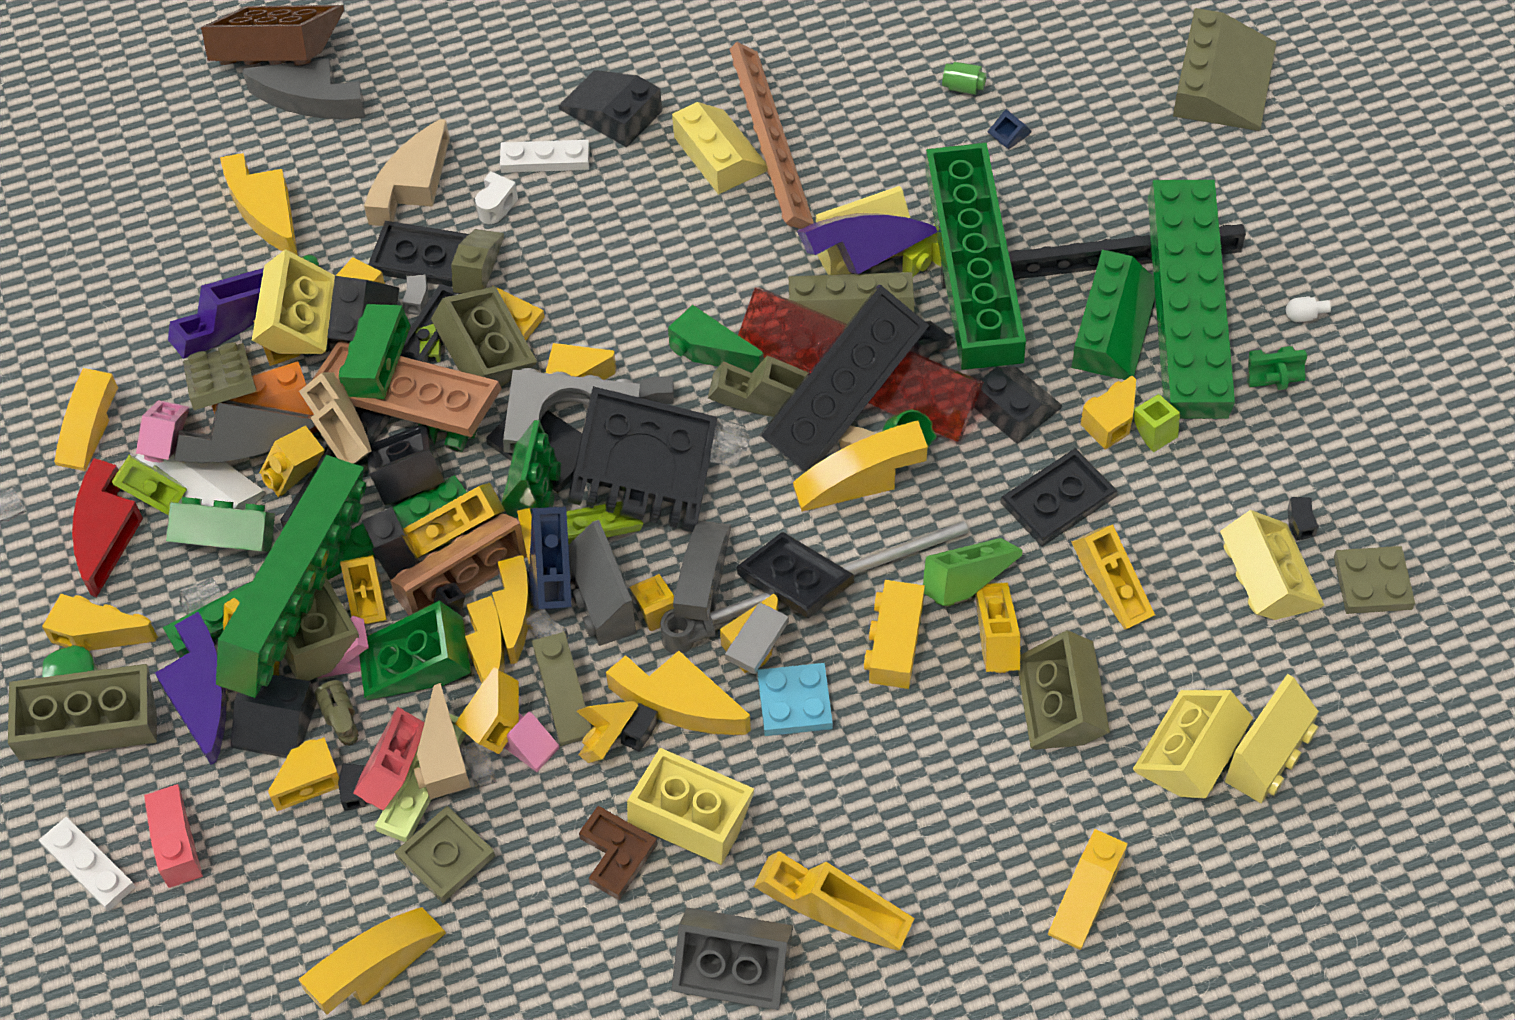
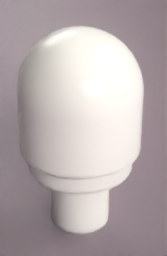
(1306, 309)

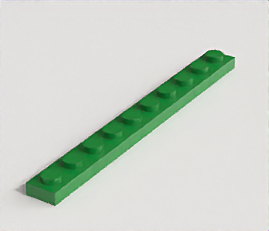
(358, 546)

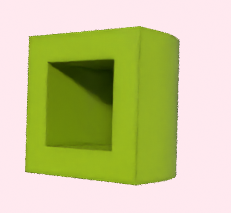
(1157, 422)

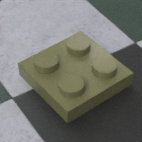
(1374, 580)
(445, 854)

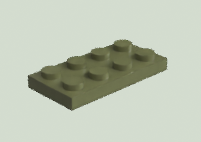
(218, 375)

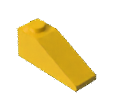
(454, 519)
(1113, 575)
(998, 628)
(1088, 889)

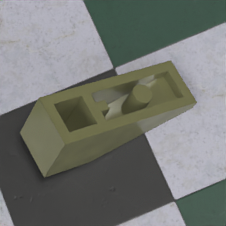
(475, 260)
(561, 687)

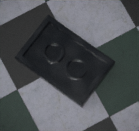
(415, 251)
(561, 437)
(1058, 497)
(795, 574)

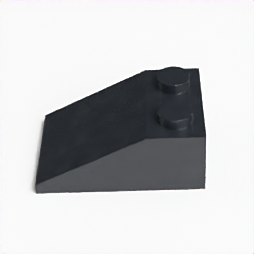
(614, 104)

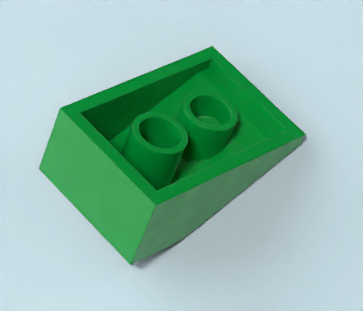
(415, 653)

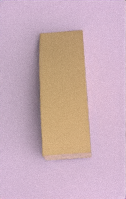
(336, 418)

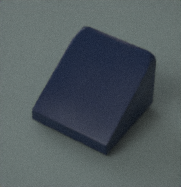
(1009, 130)

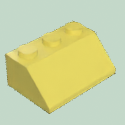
(716, 146)
(886, 202)
(293, 306)
(1270, 566)
(1194, 742)
(1273, 742)
(689, 805)

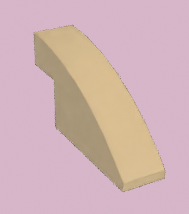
(409, 174)

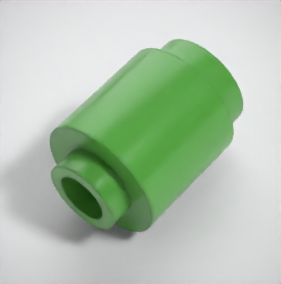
(964, 78)

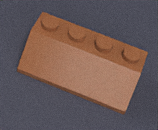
(467, 562)

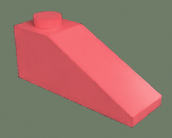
(390, 760)
(172, 837)

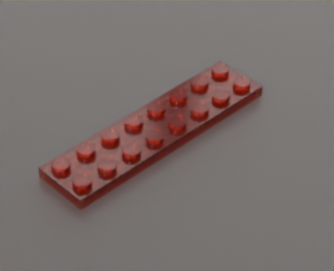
(803, 335)

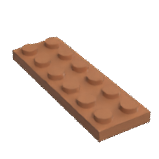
(426, 393)

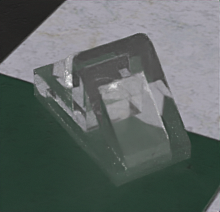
(728, 443)

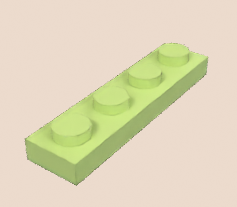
(410, 803)

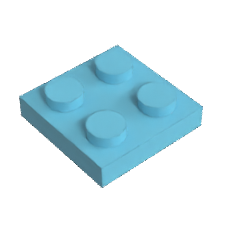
(794, 699)

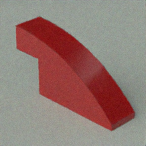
(101, 525)

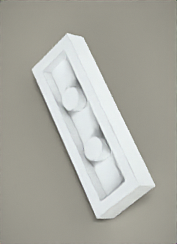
(544, 156)
(87, 864)

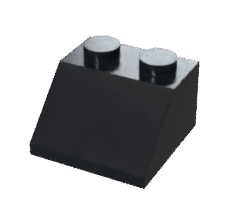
(350, 301)
(1014, 402)
(405, 465)
(275, 718)

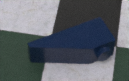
(549, 559)

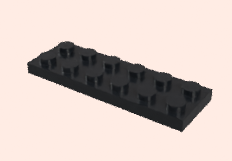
(844, 379)

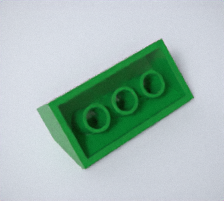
(1115, 317)

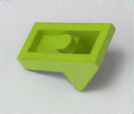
(149, 484)

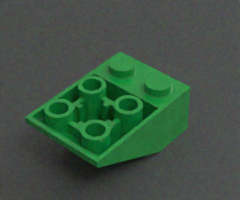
(531, 473)

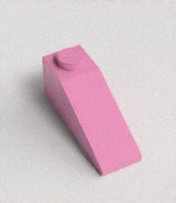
(160, 430)

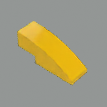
(85, 419)
(513, 605)
(486, 643)

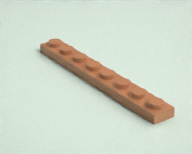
(771, 137)

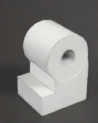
(496, 199)

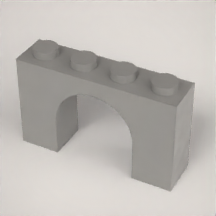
(537, 392)

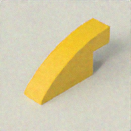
(261, 201)
(861, 467)
(680, 696)
(834, 900)
(371, 959)

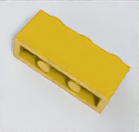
(894, 634)

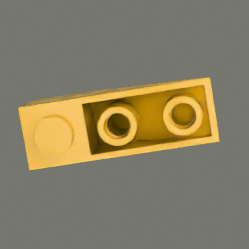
(95, 626)

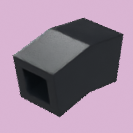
(1301, 518)
(452, 597)
(639, 727)
(347, 783)

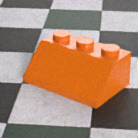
(279, 390)

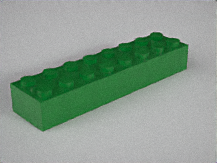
(975, 257)
(1190, 298)
(289, 577)

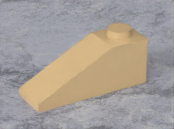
(438, 751)

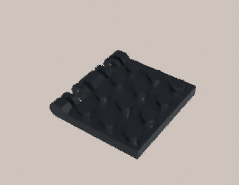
(645, 453)

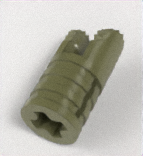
(338, 716)

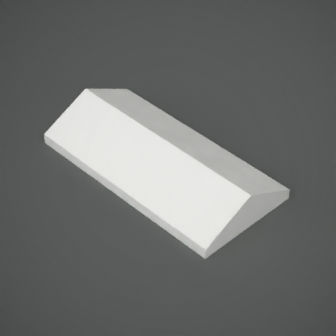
(211, 481)

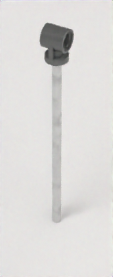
(700, 629)

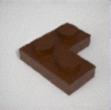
(624, 849)

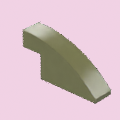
(755, 392)

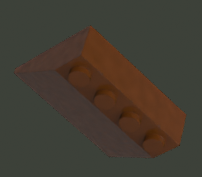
(271, 34)

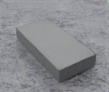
(756, 638)

